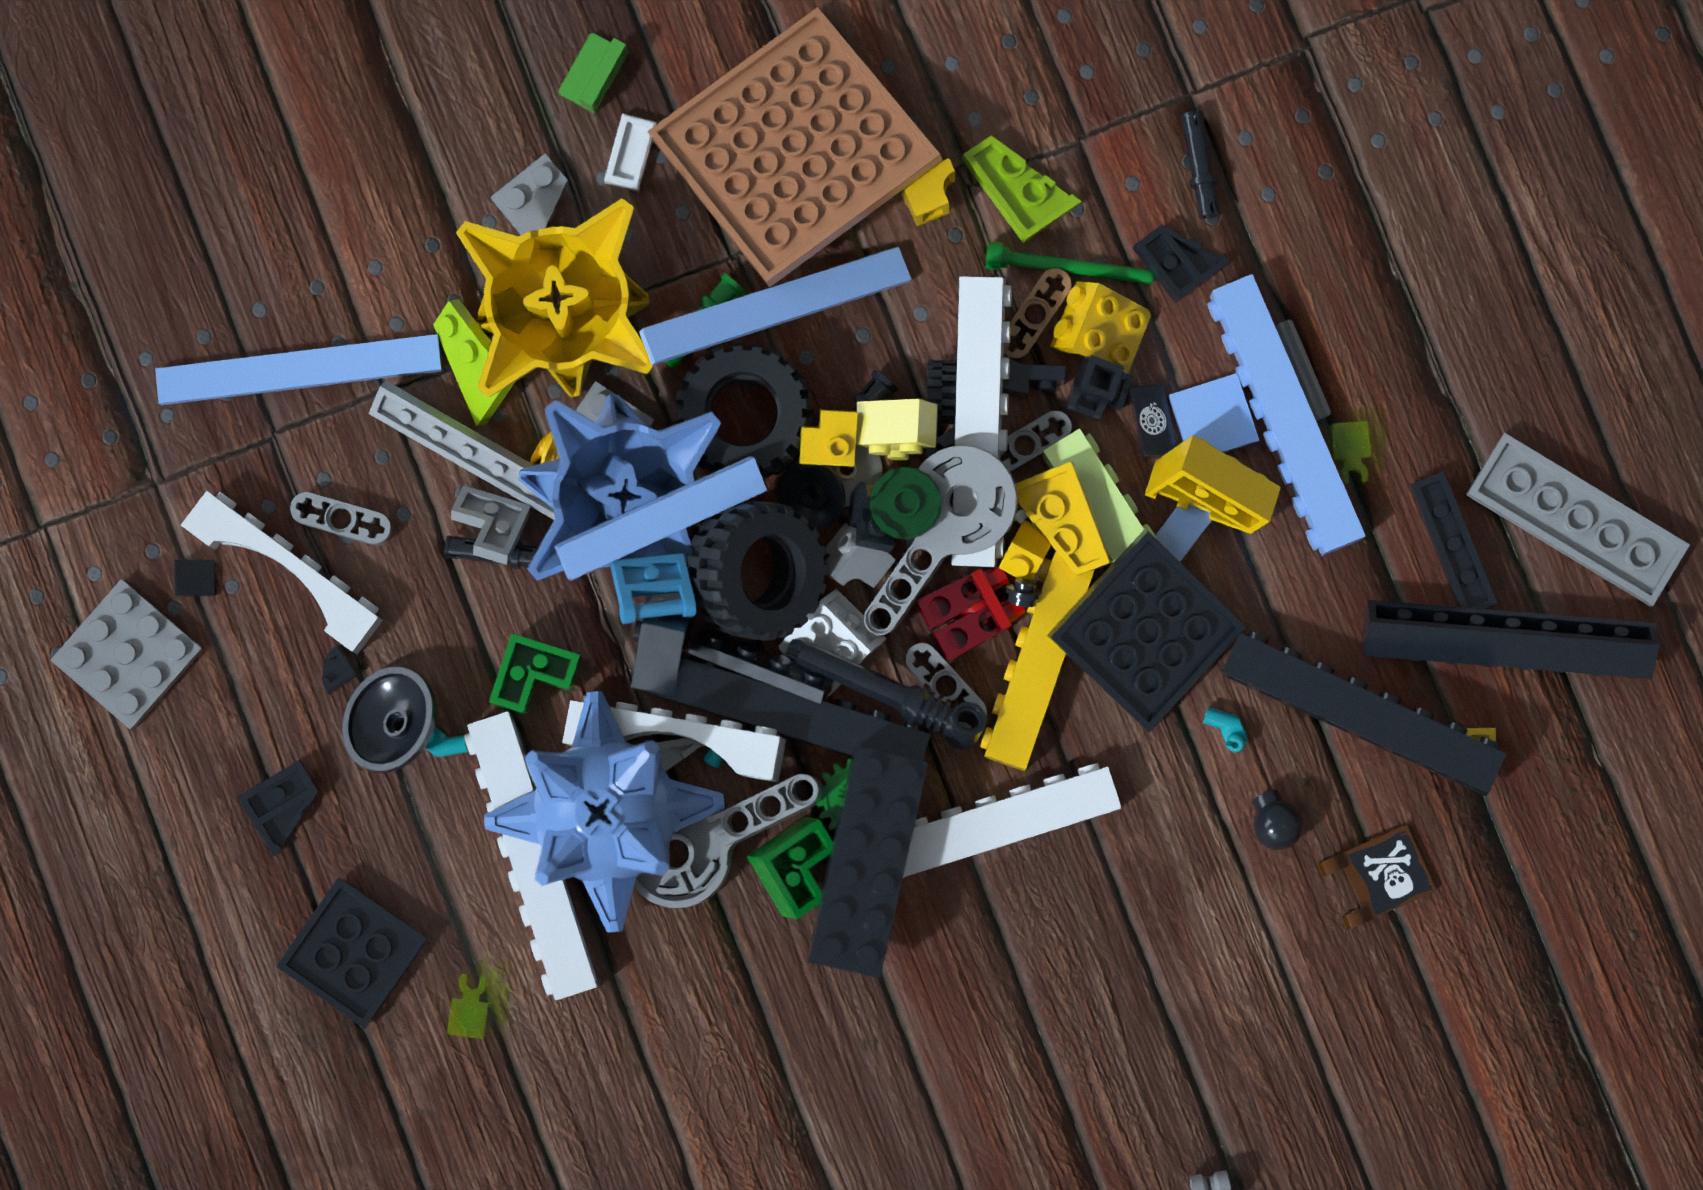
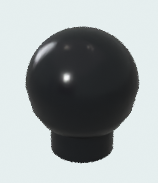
(1277, 822)

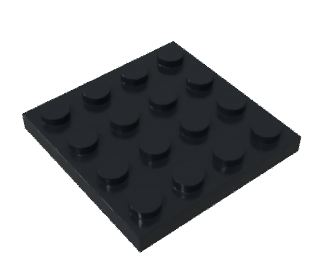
(1146, 630)

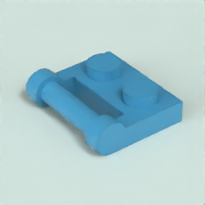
(653, 577)

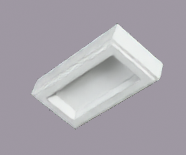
(630, 153)

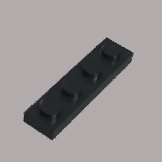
(1452, 542)
(760, 665)

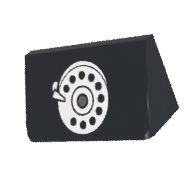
(1152, 420)

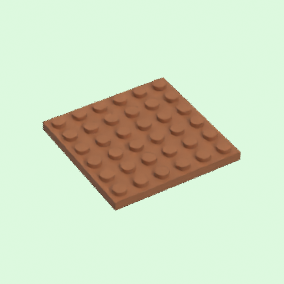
(794, 146)

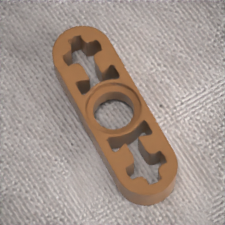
(1057, 297)

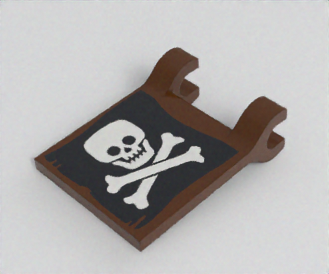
(1382, 874)

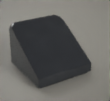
(194, 578)

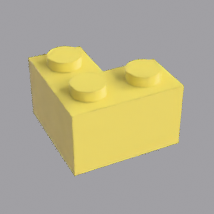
(896, 427)

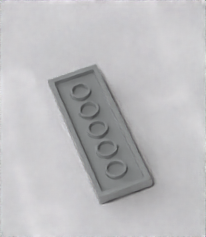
(1577, 519)

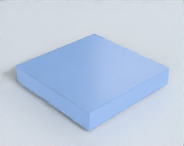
(1215, 413)

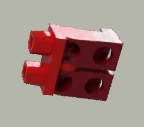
(977, 603)

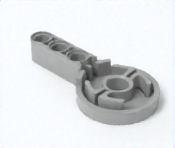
(982, 474)
(715, 840)

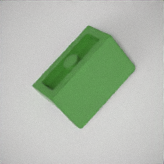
(593, 71)

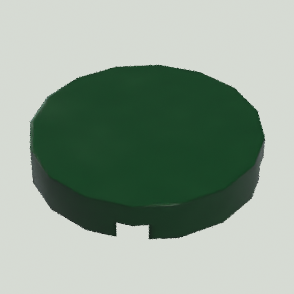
(905, 503)

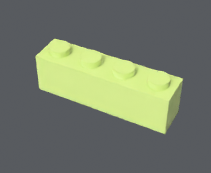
(1111, 509)

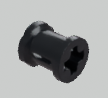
(876, 389)

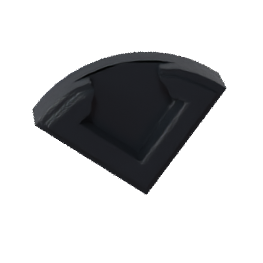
(337, 670)

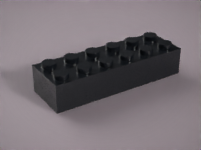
(867, 862)

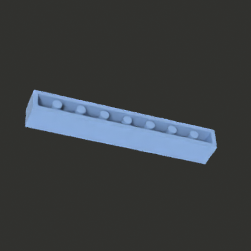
(1286, 415)

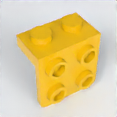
(1101, 324)

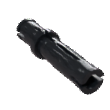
(1200, 163)
(463, 549)

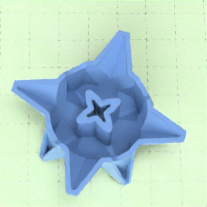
(611, 471)
(639, 803)

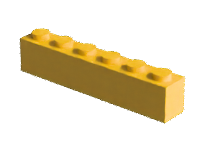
(1036, 669)

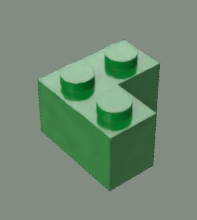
(527, 664)
(785, 863)

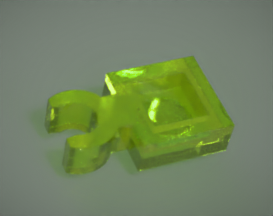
(1351, 444)
(468, 1014)

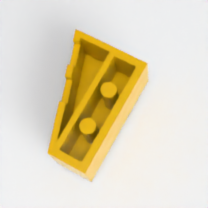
(1215, 483)

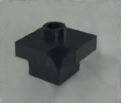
(1097, 386)

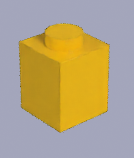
(1026, 552)

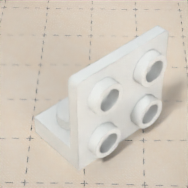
(838, 629)

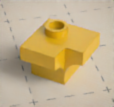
(927, 194)
(831, 440)

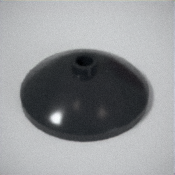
(376, 716)

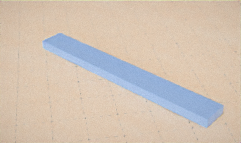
(774, 306)
(298, 369)

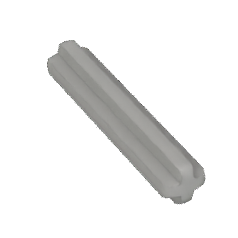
(1303, 369)

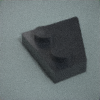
(1177, 261)
(279, 803)

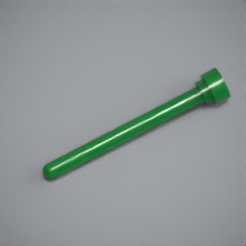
(1001, 256)

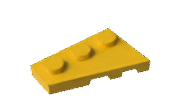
(1063, 514)

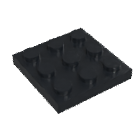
(352, 952)

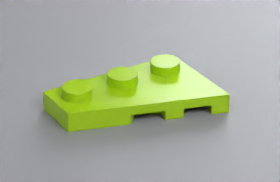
(1017, 190)
(467, 351)

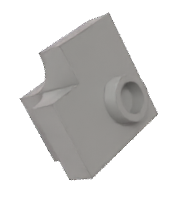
(852, 562)

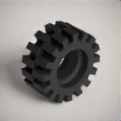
(942, 389)

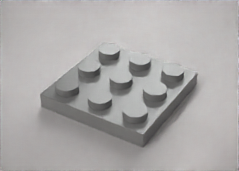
(126, 654)

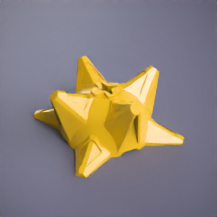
(522, 295)

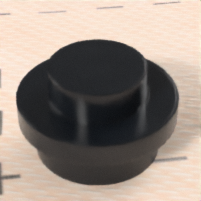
(1023, 592)

